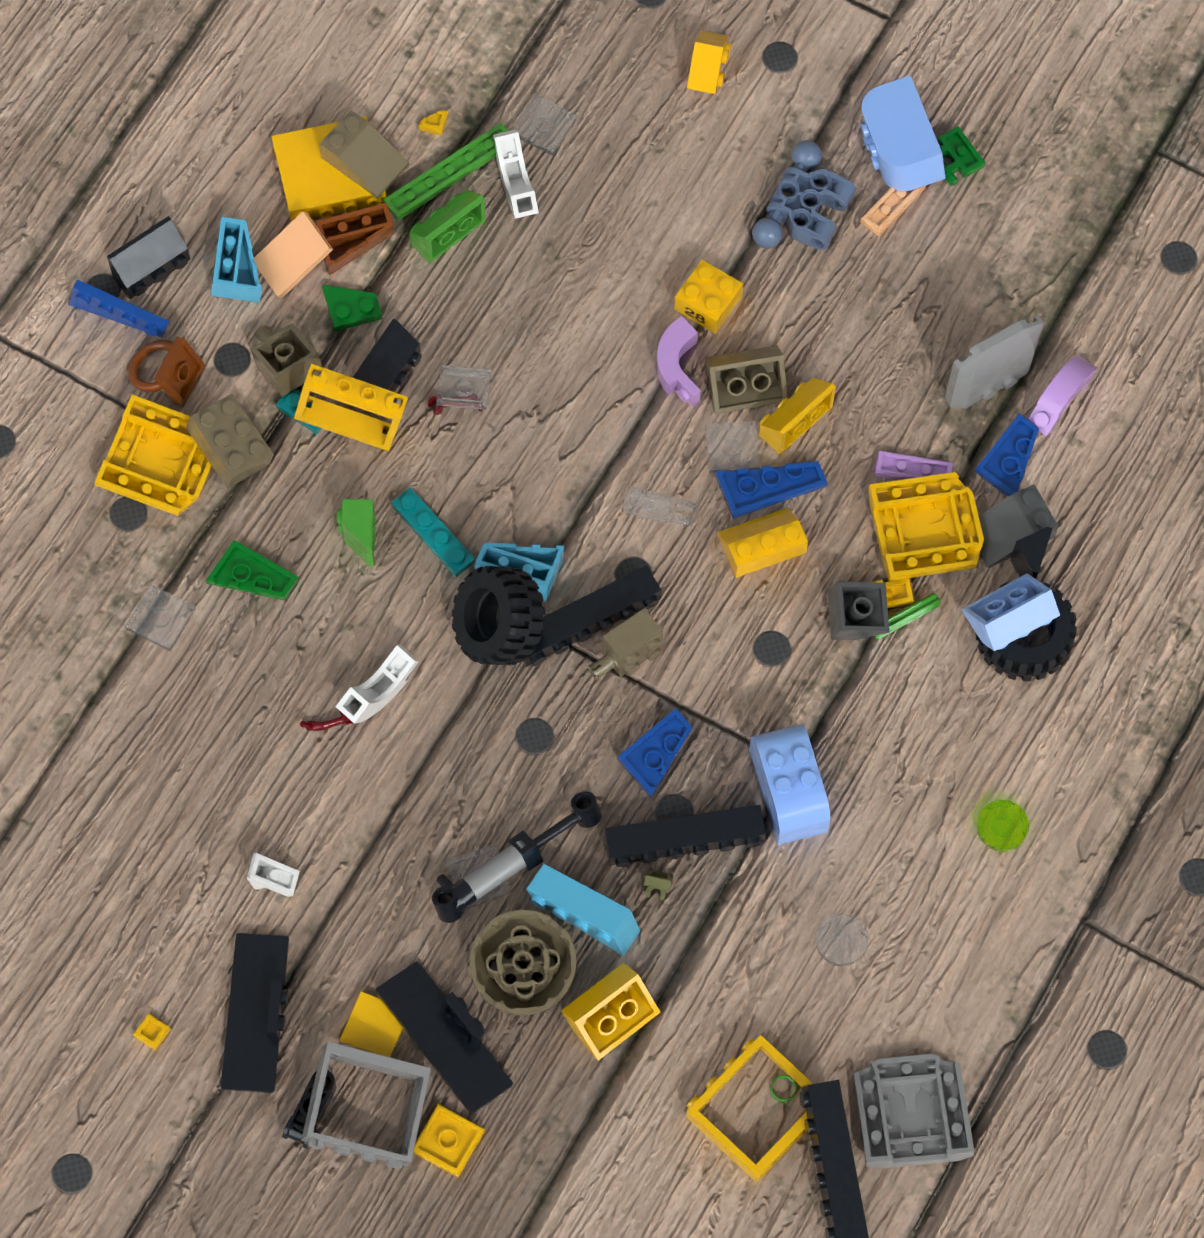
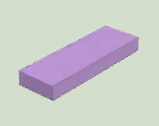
(902, 466)

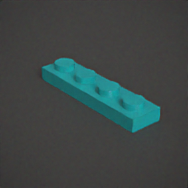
(433, 532)

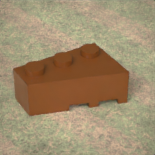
(355, 234)

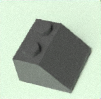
(857, 610)

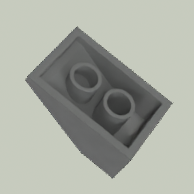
(1011, 521)

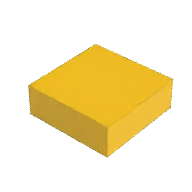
(151, 1032)

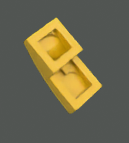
(898, 592)

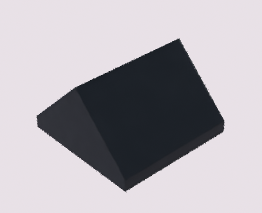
(1029, 552)

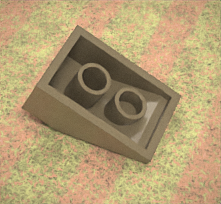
(362, 154)

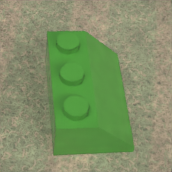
(448, 225)

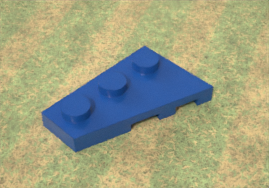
(1008, 458)
(655, 750)

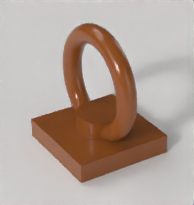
(177, 372)

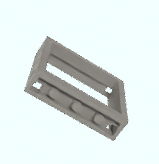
(382, 1064)

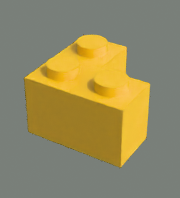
(709, 54)

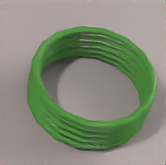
(779, 1099)

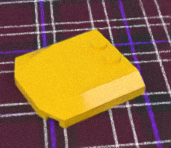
(155, 458)
(925, 525)

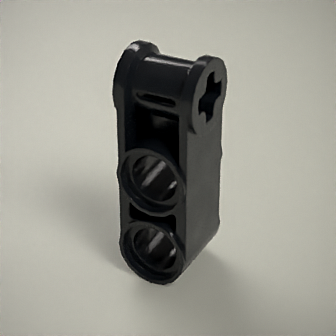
(296, 1123)

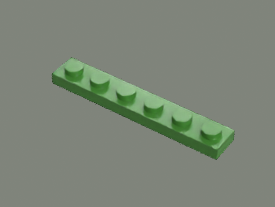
(443, 174)

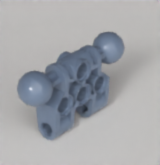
(790, 209)

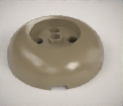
(521, 932)

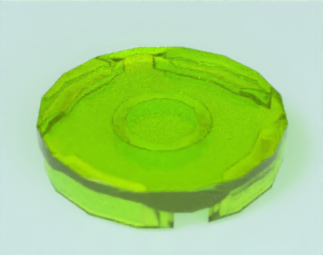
(1002, 825)

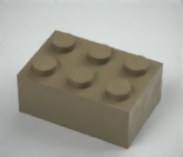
(229, 440)

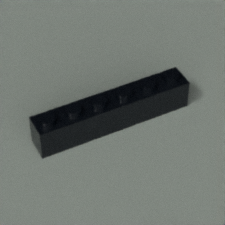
(595, 613)
(685, 835)
(834, 1160)

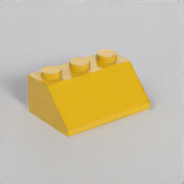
(797, 414)
(763, 542)
(611, 1011)

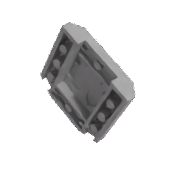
(994, 364)
(913, 1124)

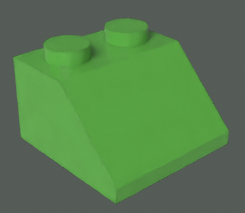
(358, 524)

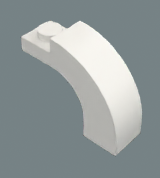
(514, 175)
(371, 696)

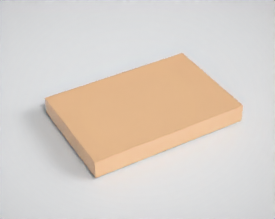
(292, 254)

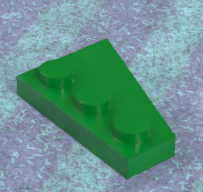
(251, 573)

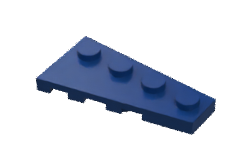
(113, 308)
(760, 488)

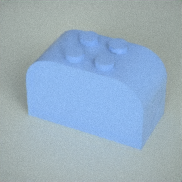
(901, 136)
(790, 783)

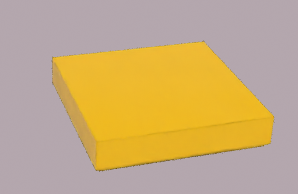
(372, 1027)
(448, 1140)

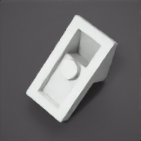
(272, 875)

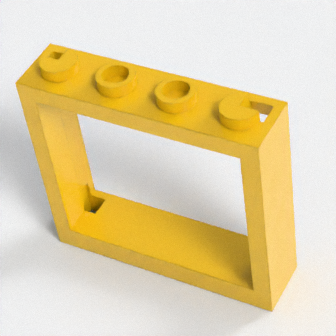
(346, 421)
(697, 1103)

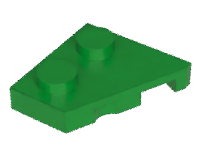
(351, 307)

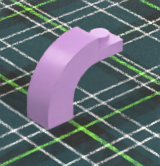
(672, 346)
(1060, 392)

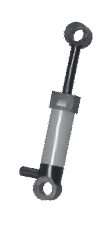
(522, 853)

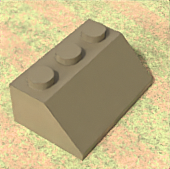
(746, 379)

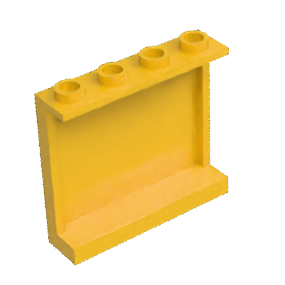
(313, 183)

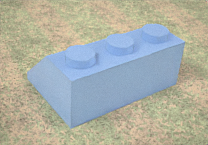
(1011, 612)

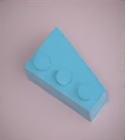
(234, 266)
(538, 562)

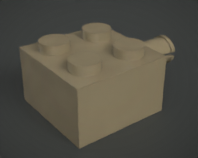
(284, 357)
(629, 646)

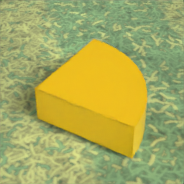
(434, 123)

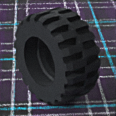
(519, 615)
(1037, 660)

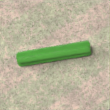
(912, 612)

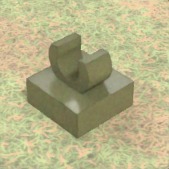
(658, 880)

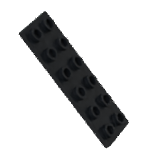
(255, 1013)
(445, 1036)

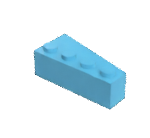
(584, 909)

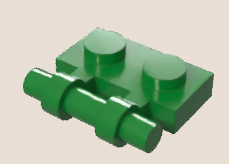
(961, 153)

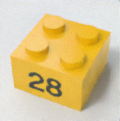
(708, 296)

